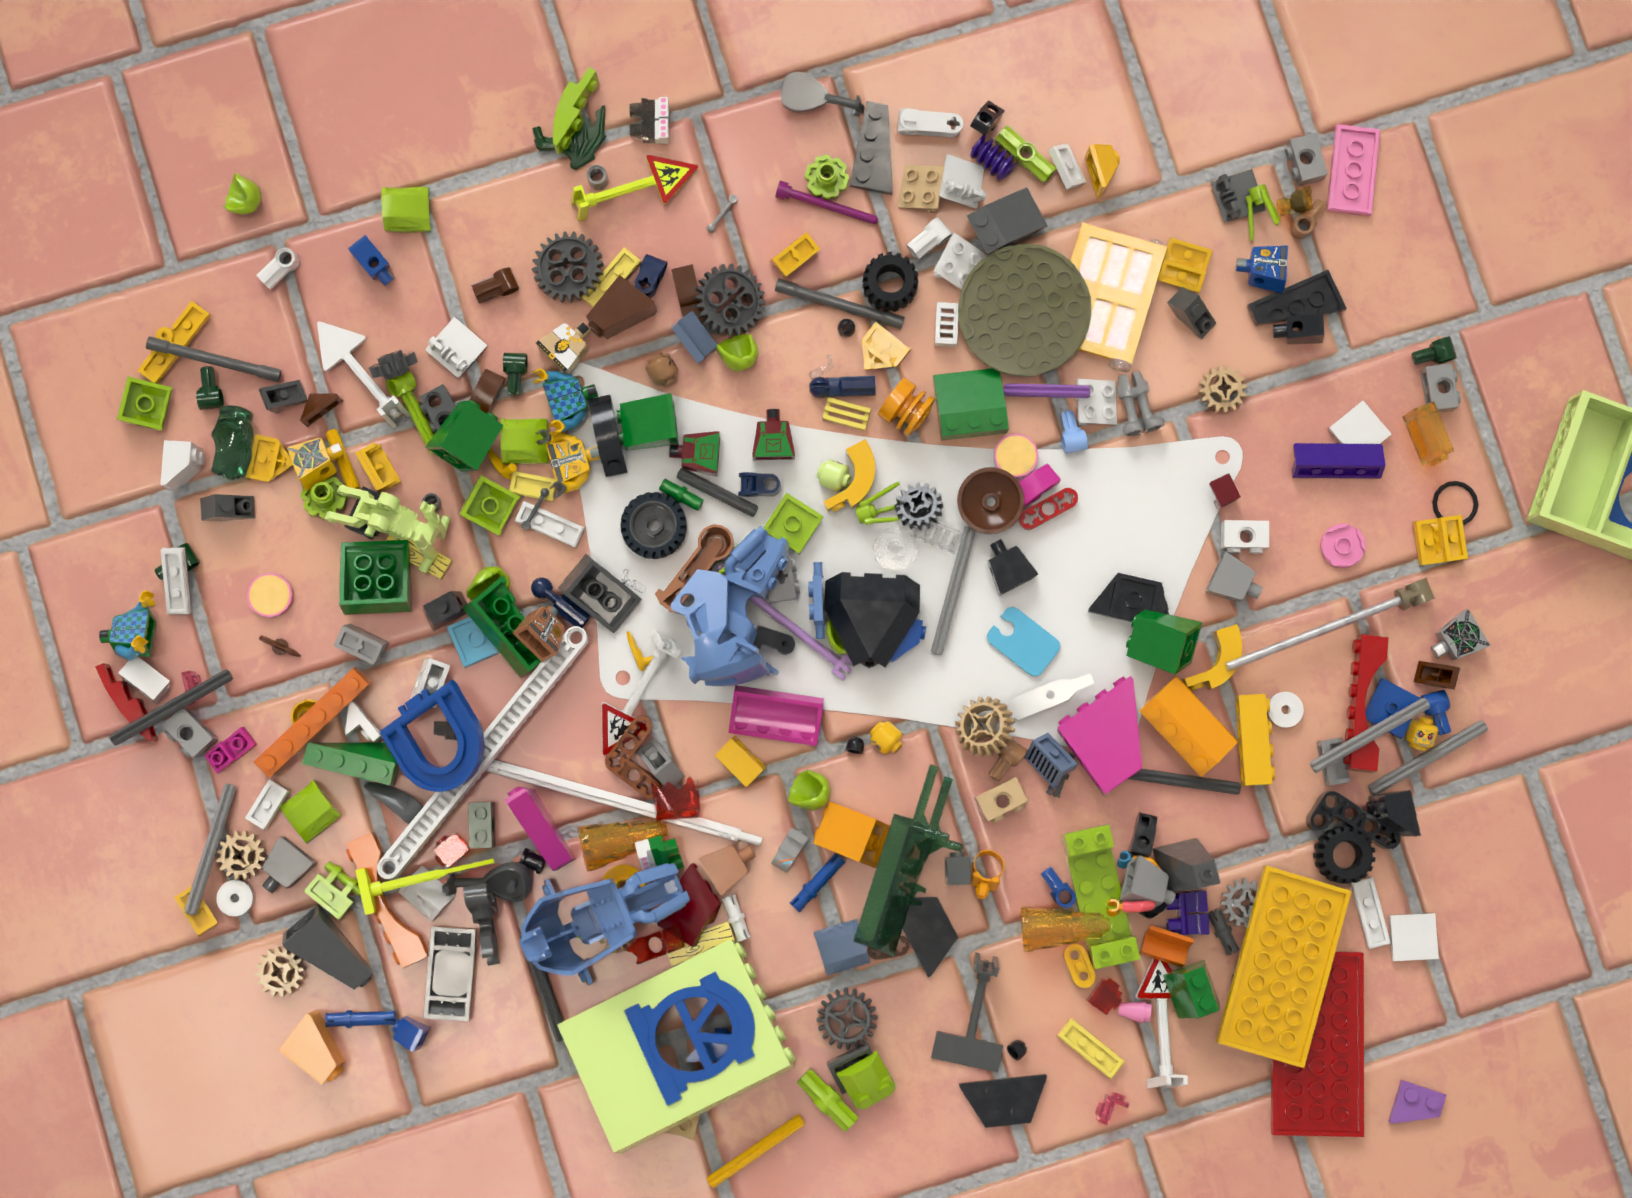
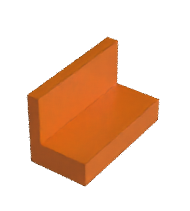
(1165, 946)

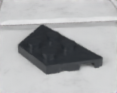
(1128, 597)
(929, 932)
(1005, 1099)

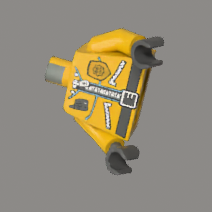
(568, 460)

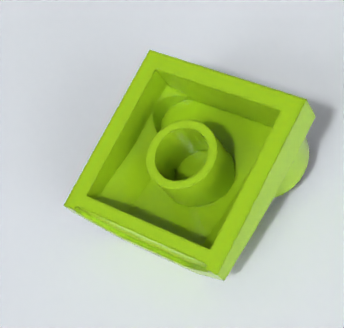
(144, 403)
(489, 505)
(867, 1081)

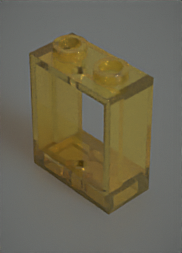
(1428, 434)

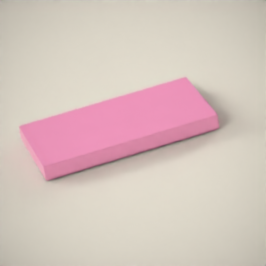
(1353, 170)

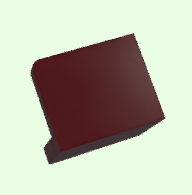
(1224, 491)

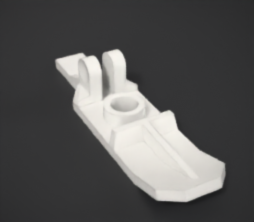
(1036, 699)

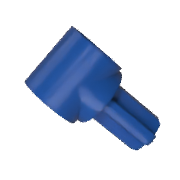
(1439, 704)
(1057, 887)

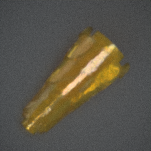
(615, 841)
(1052, 927)

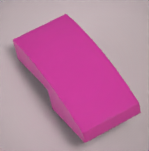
(1038, 483)
(230, 750)

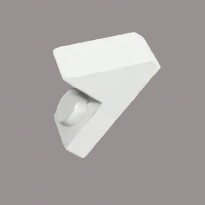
(358, 718)

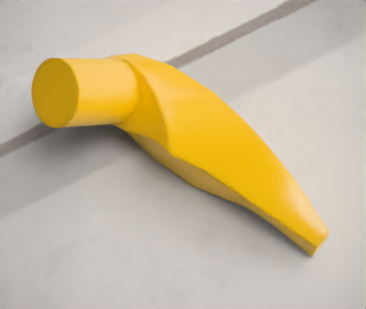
(502, 469)
(637, 653)

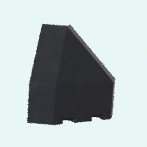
(871, 614)

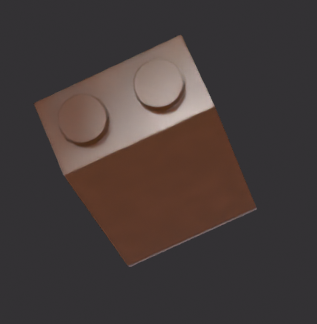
(619, 309)

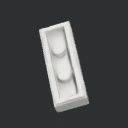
(551, 525)
(175, 580)
(1370, 913)

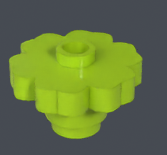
(827, 187)
(320, 506)

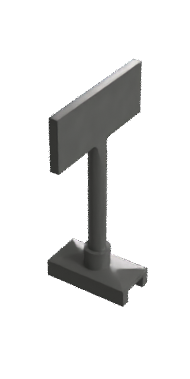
(967, 1049)

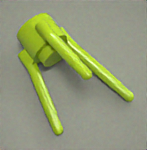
(1260, 196)
(866, 513)

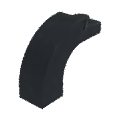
(607, 435)

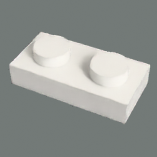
(1067, 166)
(267, 804)

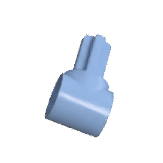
(1073, 437)

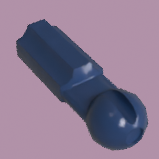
(842, 386)
(543, 588)

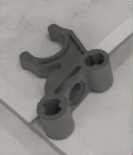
(482, 908)

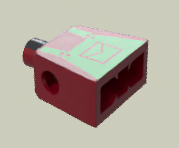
(773, 438)
(698, 452)

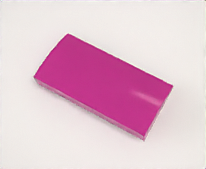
(776, 715)

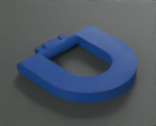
(465, 726)

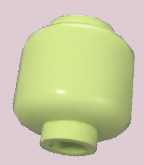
(834, 475)

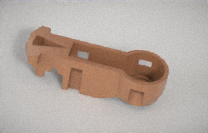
(702, 561)

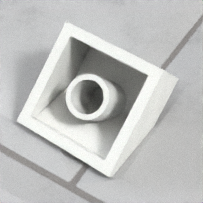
(180, 463)

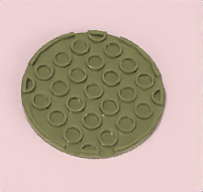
(1024, 310)

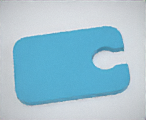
(1029, 644)

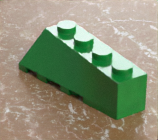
(497, 618)
(357, 759)

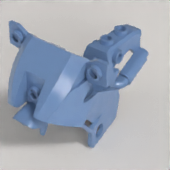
(726, 644)
(606, 915)

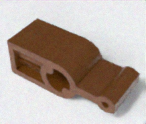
(685, 285)

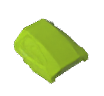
(405, 209)
(519, 441)
(310, 812)

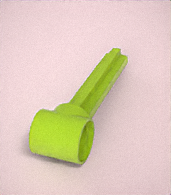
(403, 388)

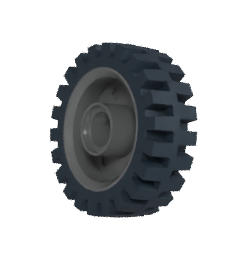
(648, 508)

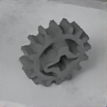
(393, 364)

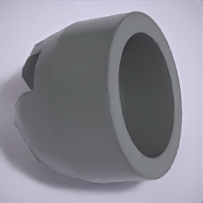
(432, 498)

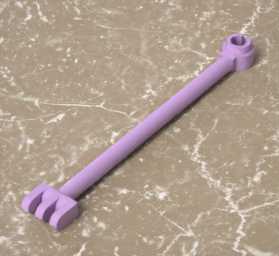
(805, 637)

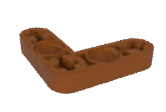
(628, 763)

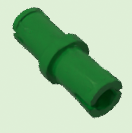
(681, 494)

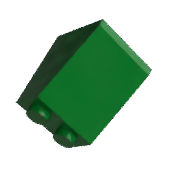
(648, 423)
(465, 436)
(1163, 640)
(1192, 991)

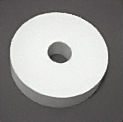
(1295, 709)
(245, 901)

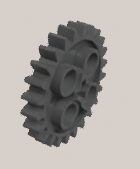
(716, 284)
(568, 286)

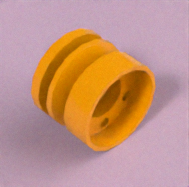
(906, 407)

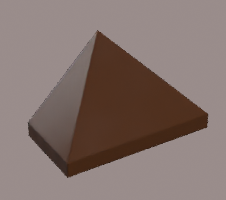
(318, 405)
(1436, 675)

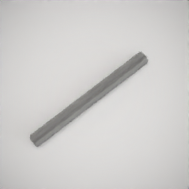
(953, 591)
(1369, 735)
(1428, 757)
(210, 850)

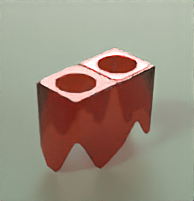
(676, 803)
(670, 938)

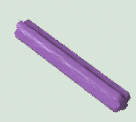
(1047, 390)

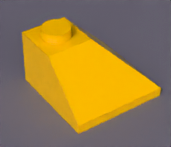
(1101, 165)

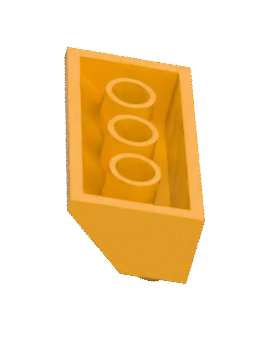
(1188, 726)

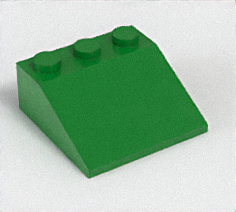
(970, 404)
(375, 577)

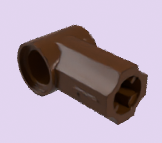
(501, 283)

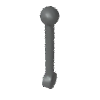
(526, 524)

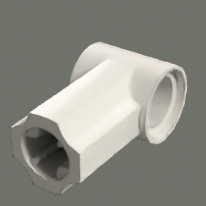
(933, 235)
(276, 269)

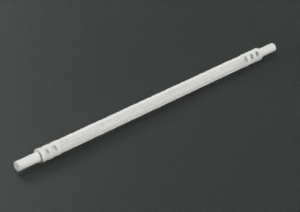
(617, 801)

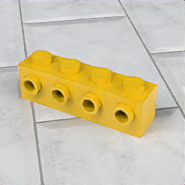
(1253, 739)

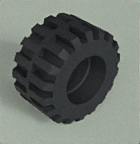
(895, 264)
(1363, 855)

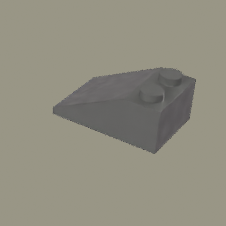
(1007, 221)
(599, 593)

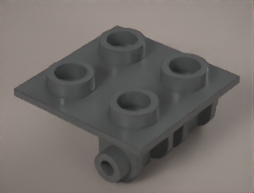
(1231, 194)

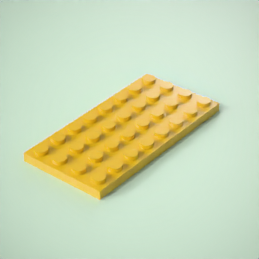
(1283, 966)

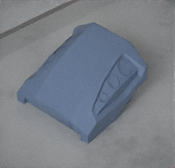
(838, 948)

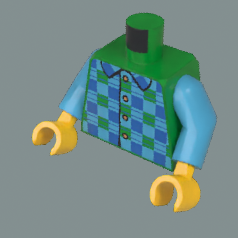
(565, 398)
(133, 631)

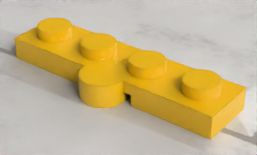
(182, 333)

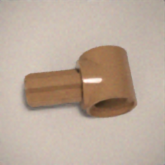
(1309, 219)
(1008, 757)

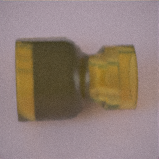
(1299, 202)

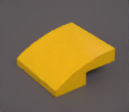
(1184, 264)
(1440, 540)

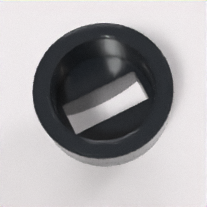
(849, 331)
(855, 745)
(1017, 1049)

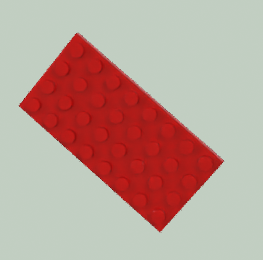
(1329, 1090)

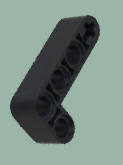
(1358, 820)

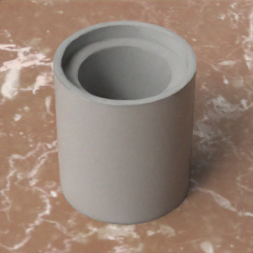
(594, 169)

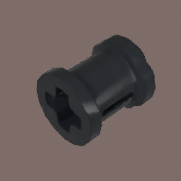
(532, 861)

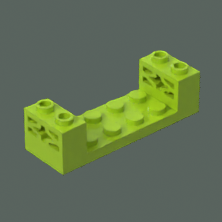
(1094, 884)

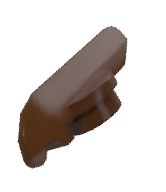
(279, 646)

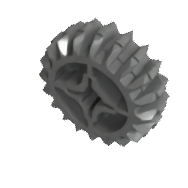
(832, 1014)

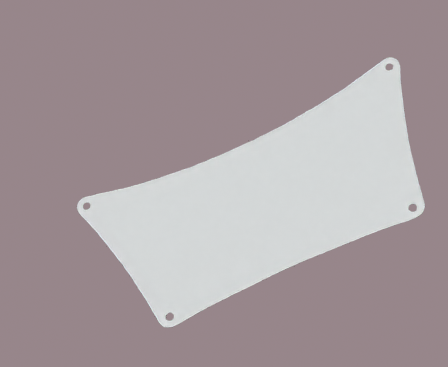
(1134, 515)

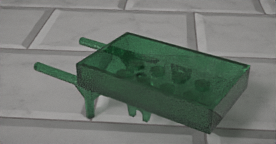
(898, 870)

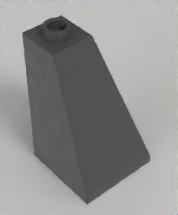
(1187, 865)
(327, 948)

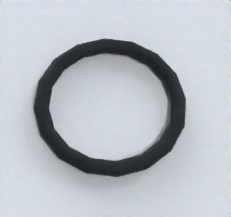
(1456, 483)

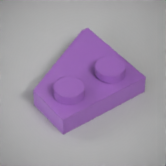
(1415, 1103)

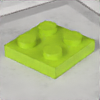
(793, 522)

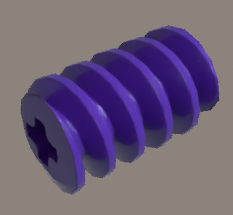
(992, 158)

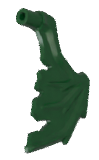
(583, 143)

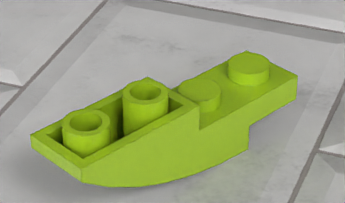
(568, 113)

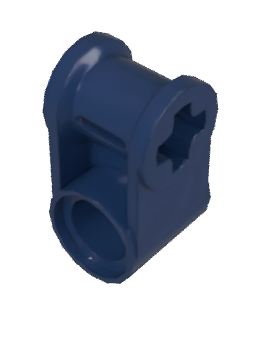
(651, 273)
(757, 484)

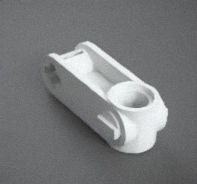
(928, 123)

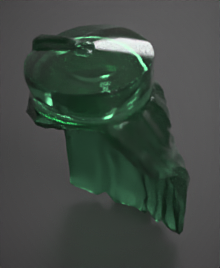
(232, 442)

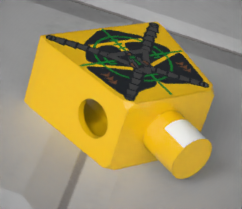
(314, 461)

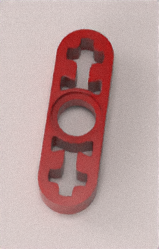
(1059, 495)

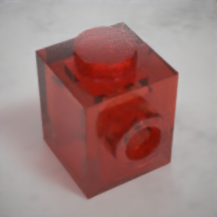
(451, 850)
(1105, 996)

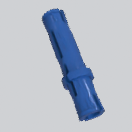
(817, 882)
(360, 1018)

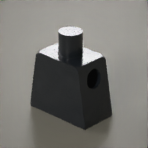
(1310, 325)
(1009, 567)
(445, 609)

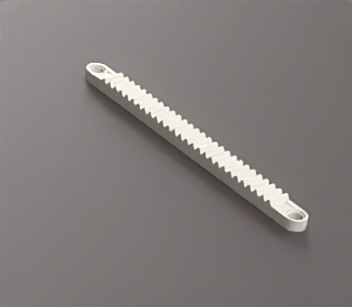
(495, 738)

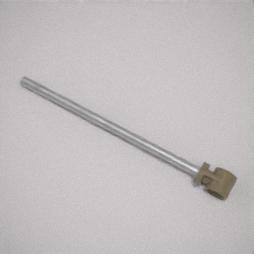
(1415, 593)

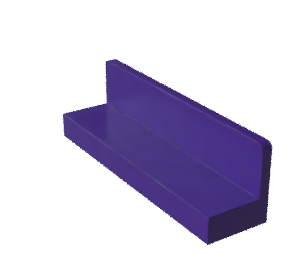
(1338, 460)

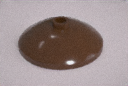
(988, 484)

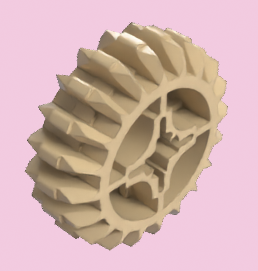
(991, 720)

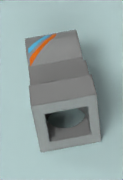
(789, 849)

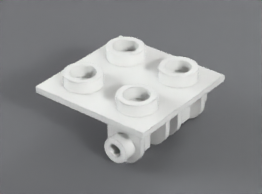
(962, 182)
(957, 261)
(456, 347)
(1100, 406)

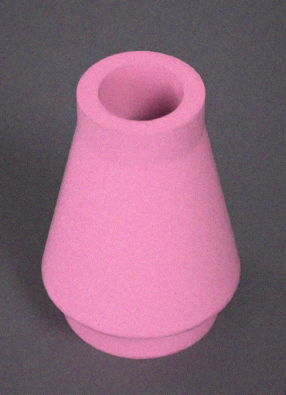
(1136, 1011)

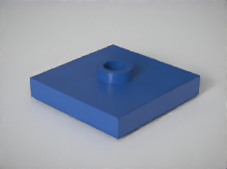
(1386, 701)

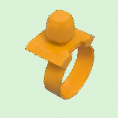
(983, 884)

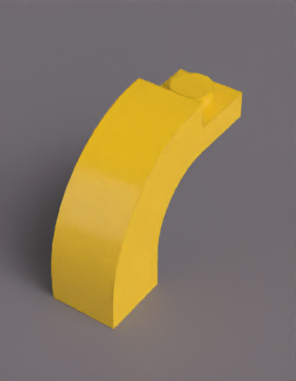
(864, 470)
(1229, 648)

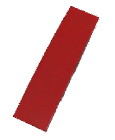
(120, 694)

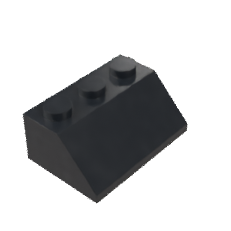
(1396, 811)

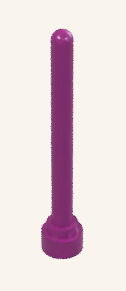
(786, 191)

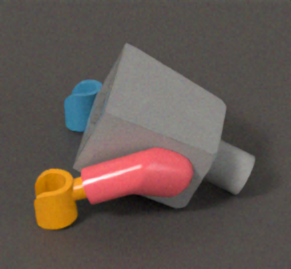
(1142, 887)

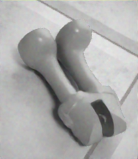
(1138, 392)

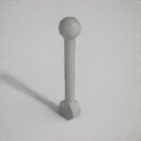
(732, 200)

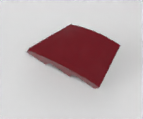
(698, 912)

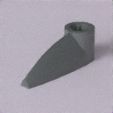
(397, 800)

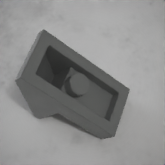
(282, 395)

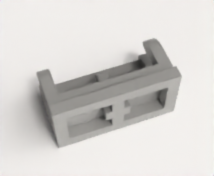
(361, 643)
(1335, 772)

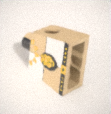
(565, 346)

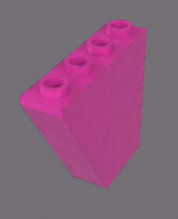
(1106, 736)
(540, 827)

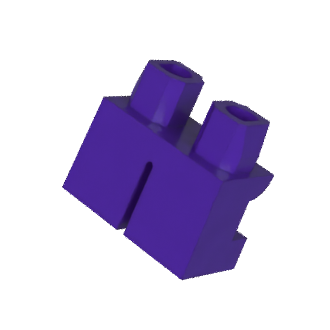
(1189, 923)

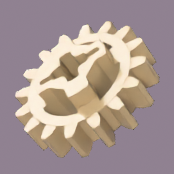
(1221, 379)
(247, 863)
(284, 979)

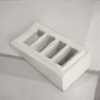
(943, 341)

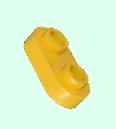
(1079, 965)

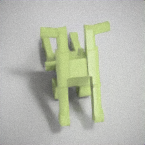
(396, 520)

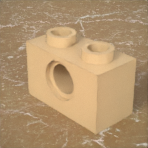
(1010, 789)

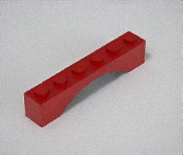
(1369, 656)

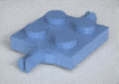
(816, 608)

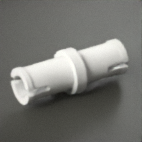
(736, 917)

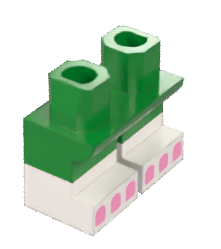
(655, 852)

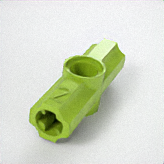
(1014, 144)
(827, 1100)

